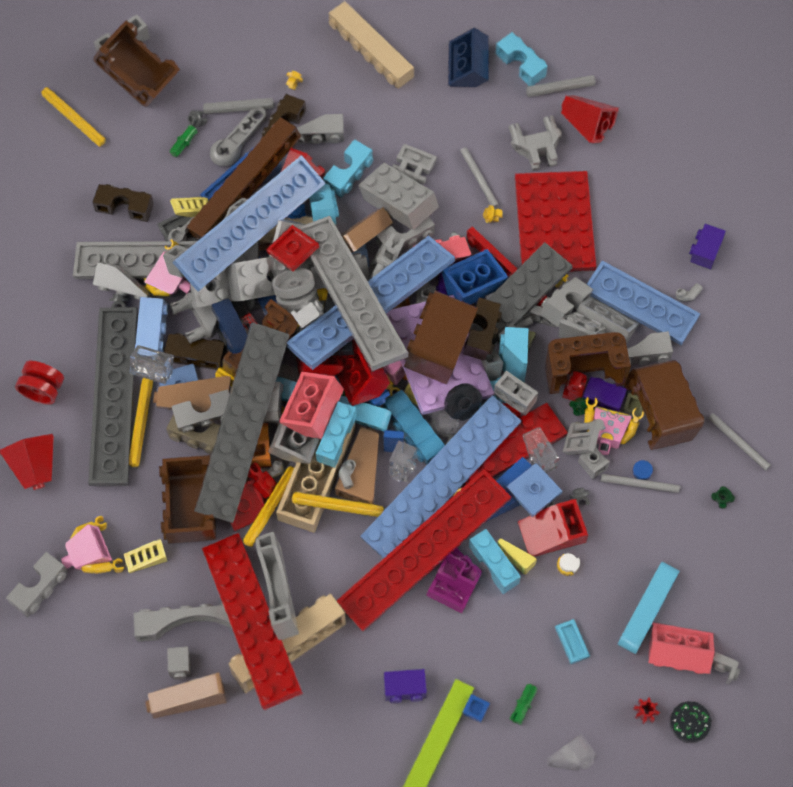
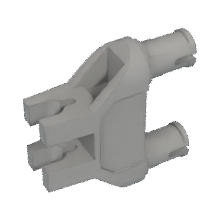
(537, 144)
(385, 255)
(204, 315)

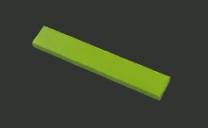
(439, 735)

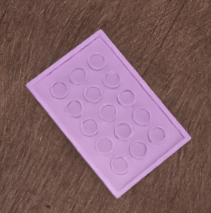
(427, 391)

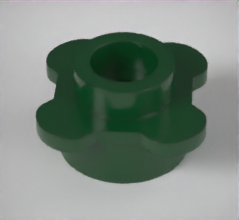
(578, 406)
(723, 491)

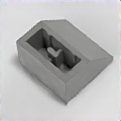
(576, 325)

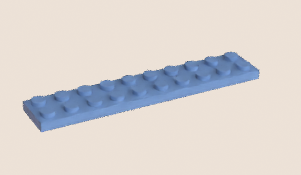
(248, 223)
(390, 286)
(442, 476)

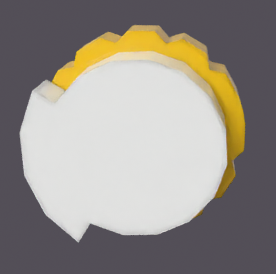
(568, 564)

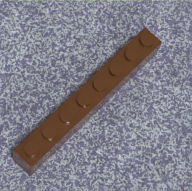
(246, 177)

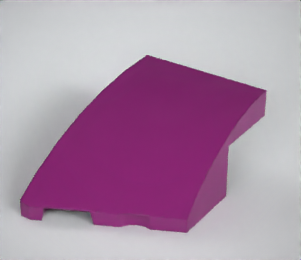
(455, 581)

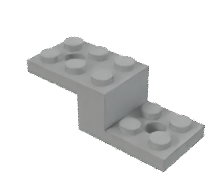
(240, 282)

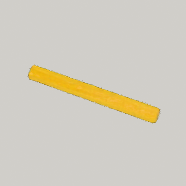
(73, 116)
(140, 422)
(337, 504)
(268, 508)

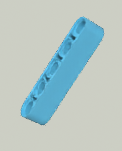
(648, 607)

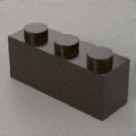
(201, 353)

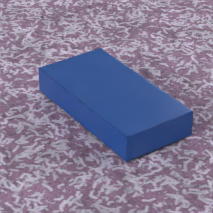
(391, 439)

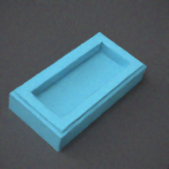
(572, 641)

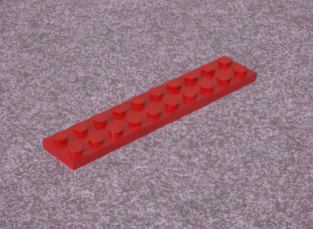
(423, 550)
(251, 622)

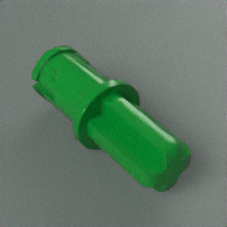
(183, 141)
(523, 704)

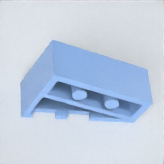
(152, 323)

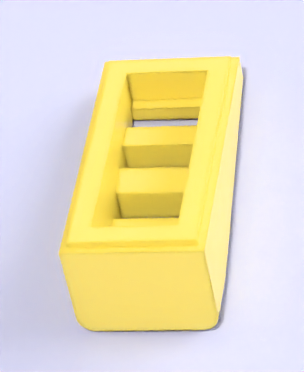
(190, 206)
(520, 559)
(154, 560)

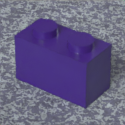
(707, 246)
(607, 394)
(405, 685)

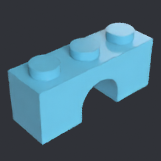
(512, 49)
(342, 180)
(324, 204)
(335, 433)
(489, 552)

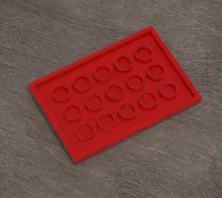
(557, 212)

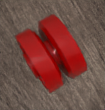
(39, 382)

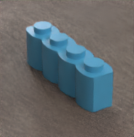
(415, 427)

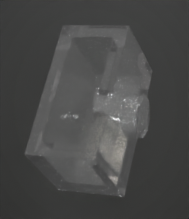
(144, 364)
(443, 424)
(402, 462)

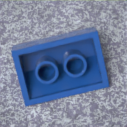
(474, 277)

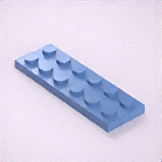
(642, 302)

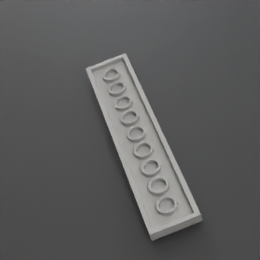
(133, 257)
(354, 296)

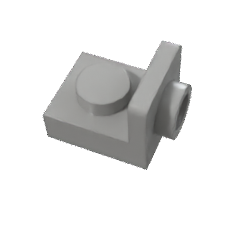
(723, 664)

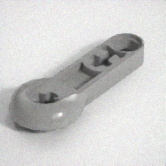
(236, 139)

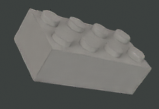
(399, 195)

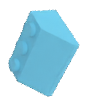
(514, 351)

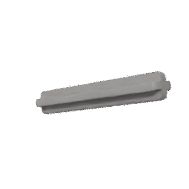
(558, 86)
(241, 105)

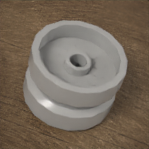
(294, 289)

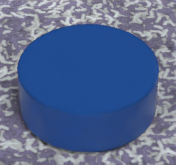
(642, 470)

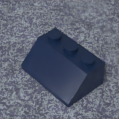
(468, 59)

